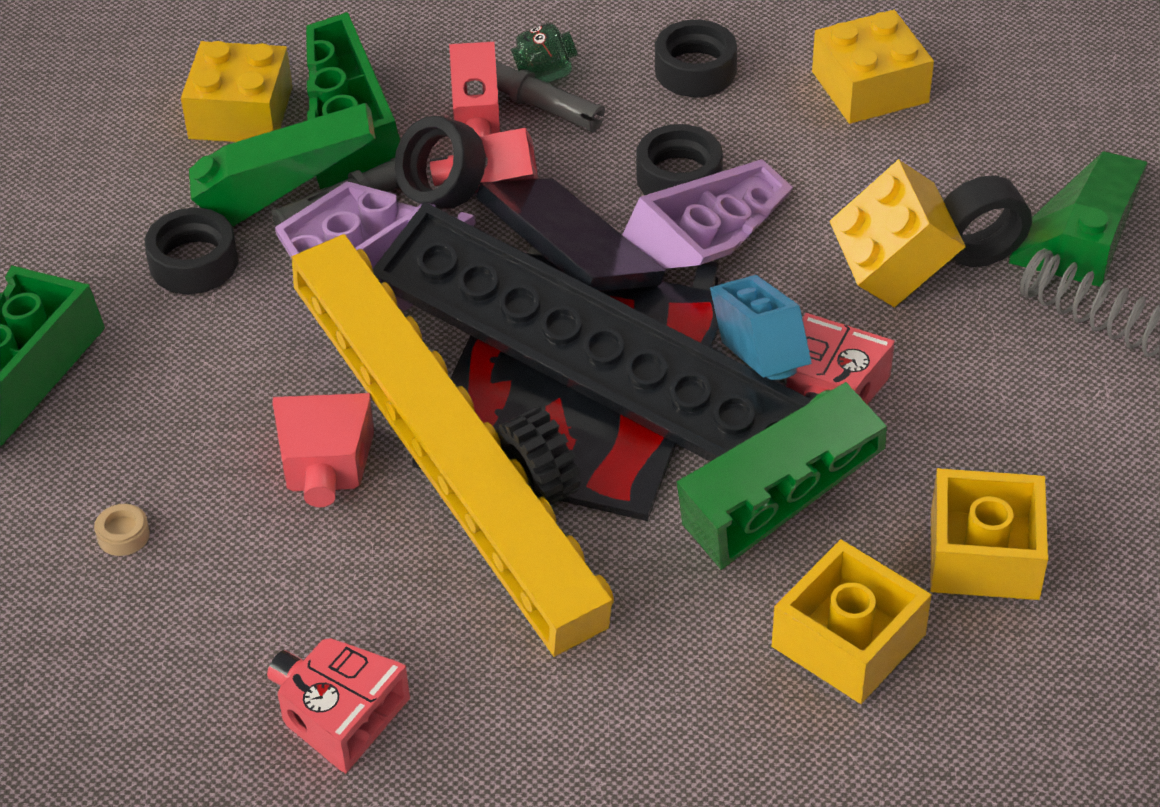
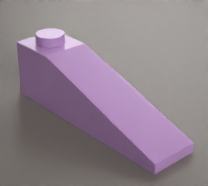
(706, 215)

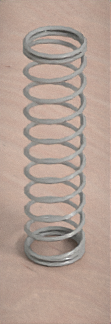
(1045, 277)

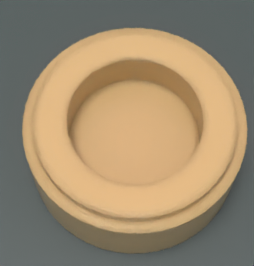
(122, 529)

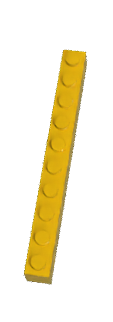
(453, 446)

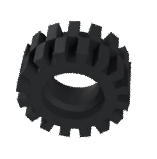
(542, 453)

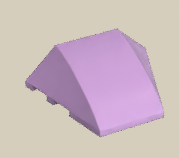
(362, 213)

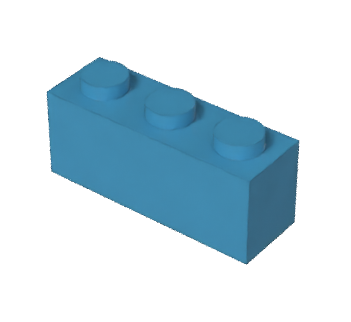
(761, 326)

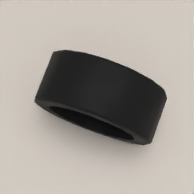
(697, 78)
(676, 142)
(413, 155)
(1003, 235)
(195, 274)

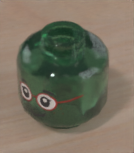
(545, 52)

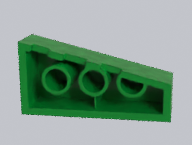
(342, 79)
(778, 473)

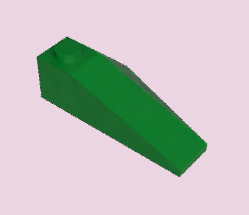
(265, 167)
(1086, 218)

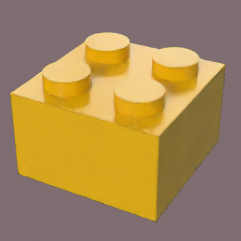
(872, 66)
(236, 91)
(896, 234)
(988, 534)
(850, 620)

